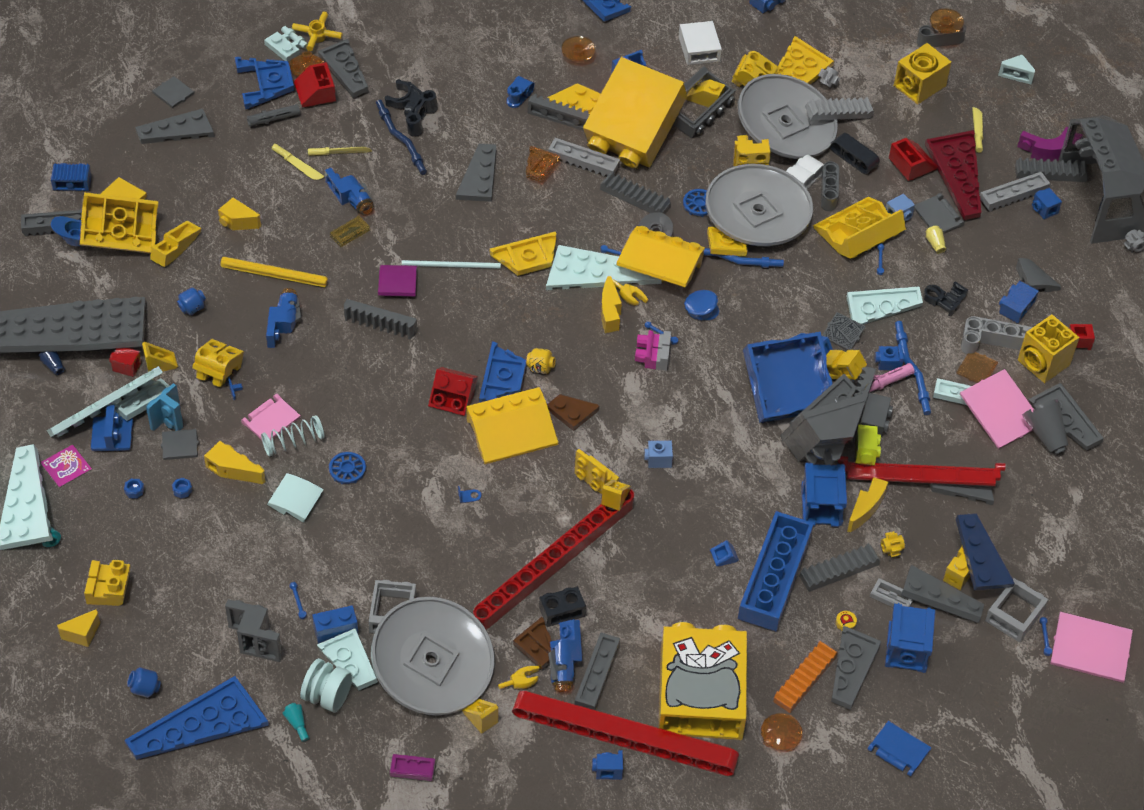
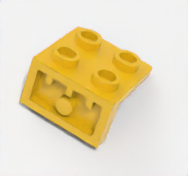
(592, 471)

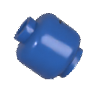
(191, 301)
(143, 682)

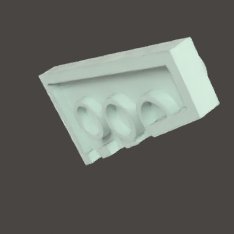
(879, 304)

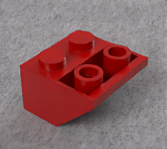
(315, 85)
(910, 159)
(452, 390)

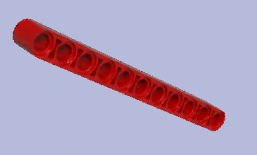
(549, 564)
(626, 733)

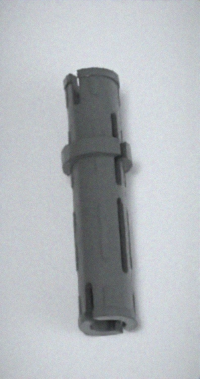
(266, 117)

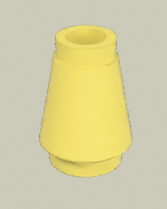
(936, 239)

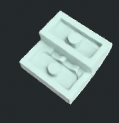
(295, 497)

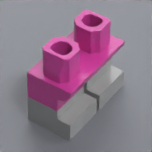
(656, 350)

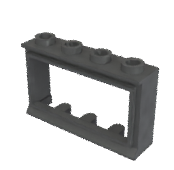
(692, 128)

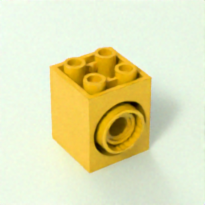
(922, 73)
(1048, 348)

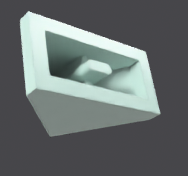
(1017, 69)

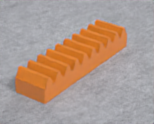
(805, 677)

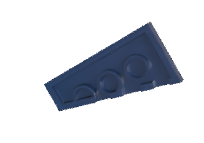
(982, 558)

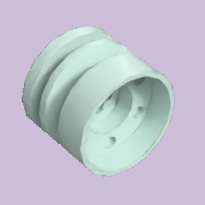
(326, 685)

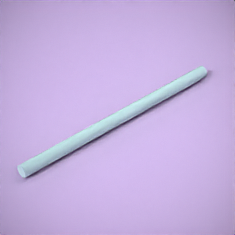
(452, 264)

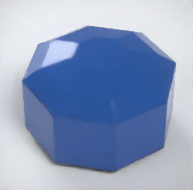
(134, 488)
(182, 488)

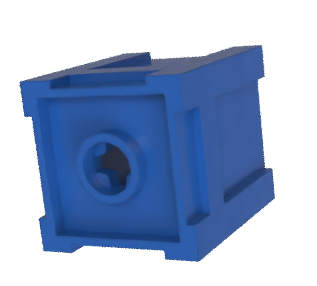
(824, 494)
(910, 638)

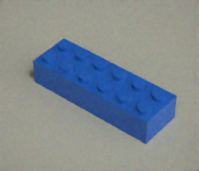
(775, 571)

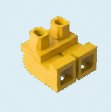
(752, 66)
(748, 153)
(217, 361)
(107, 583)

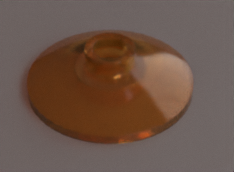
(946, 20)
(578, 48)

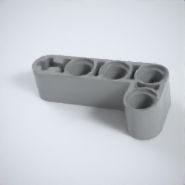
(991, 332)

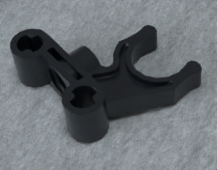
(416, 105)

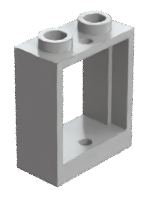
(389, 589)
(1014, 627)

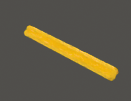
(272, 271)

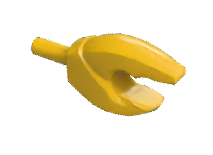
(627, 293)
(520, 680)

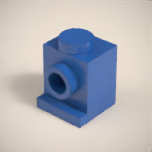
(889, 357)
(608, 765)

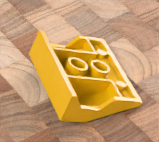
(118, 222)
(860, 227)
(661, 256)
(512, 425)

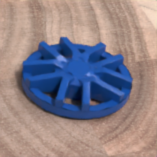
(697, 202)
(347, 467)

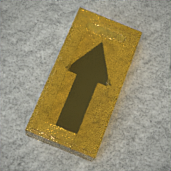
(349, 231)

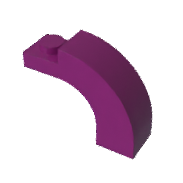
(1041, 147)

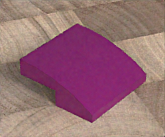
(397, 280)

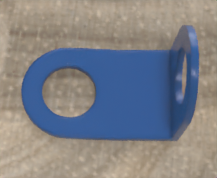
(465, 496)

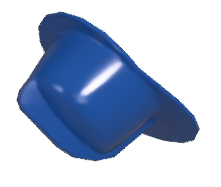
(68, 229)

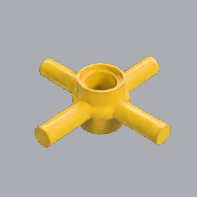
(317, 31)

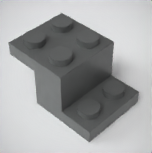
(253, 630)

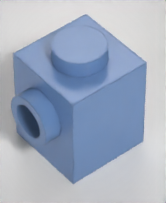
(903, 203)
(659, 454)

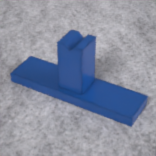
(237, 387)

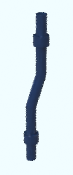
(416, 158)

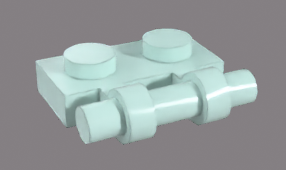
(283, 47)

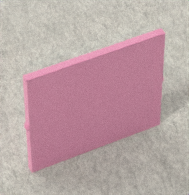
(999, 408)
(1091, 647)

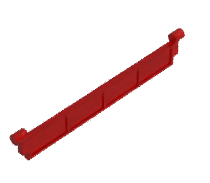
(923, 473)

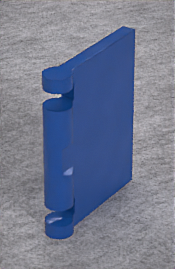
(899, 748)

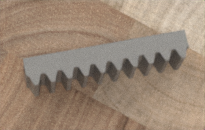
(839, 109)
(584, 157)
(1014, 190)

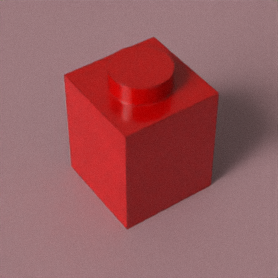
(125, 361)

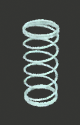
(268, 445)

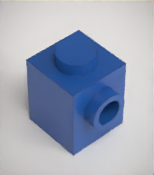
(1046, 203)

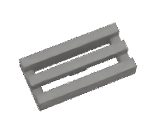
(889, 597)

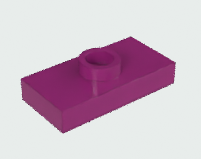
(412, 767)

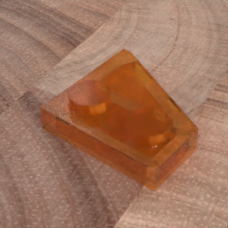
(540, 163)

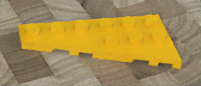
(803, 61)

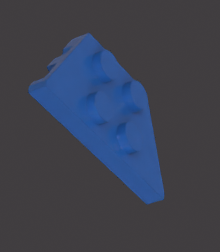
(502, 375)

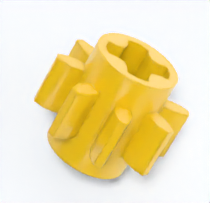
(892, 544)

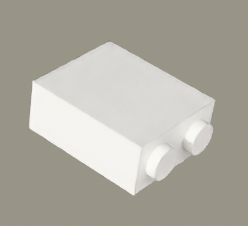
(700, 42)

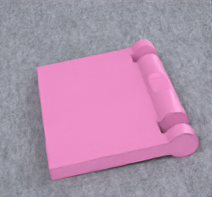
(271, 416)

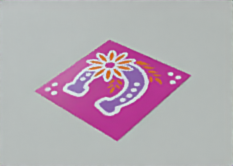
(65, 465)

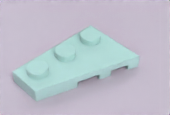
(349, 654)

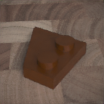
(572, 411)
(535, 643)

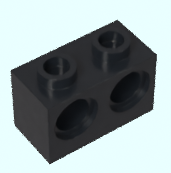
(563, 609)

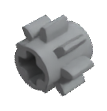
(829, 77)
(1135, 240)

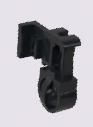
(950, 301)

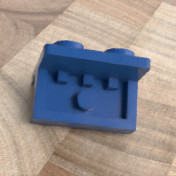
(111, 432)

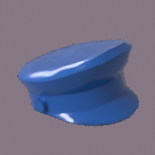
(702, 305)

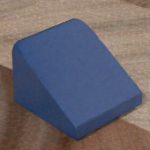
(724, 554)

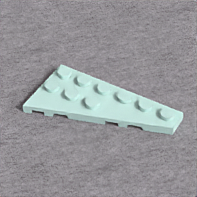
(590, 270)
(111, 399)
(25, 506)

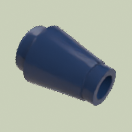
(52, 361)

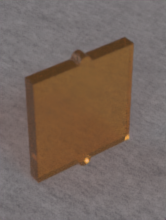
(977, 367)

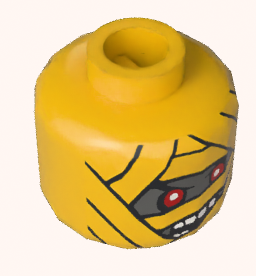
(540, 361)

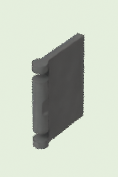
(938, 213)

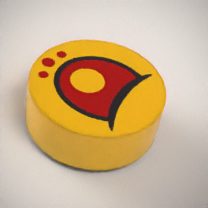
(847, 619)

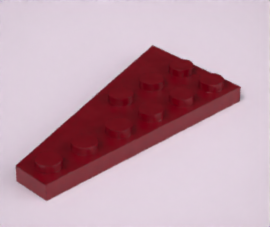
(959, 170)

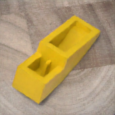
(174, 243)
(610, 307)
(867, 503)

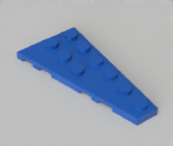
(209, 717)

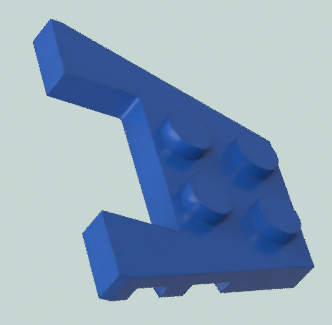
(272, 76)

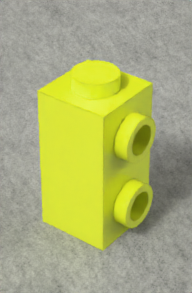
(867, 445)

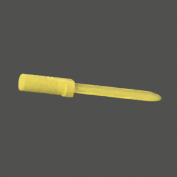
(978, 129)
(326, 151)
(306, 169)

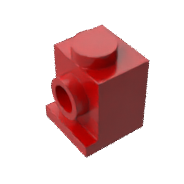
(1085, 334)

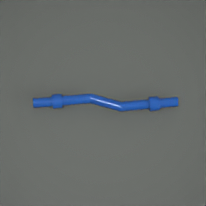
(764, 262)
(923, 395)

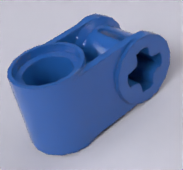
(519, 91)

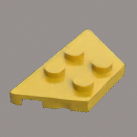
(577, 96)
(527, 254)

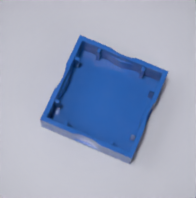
(786, 375)

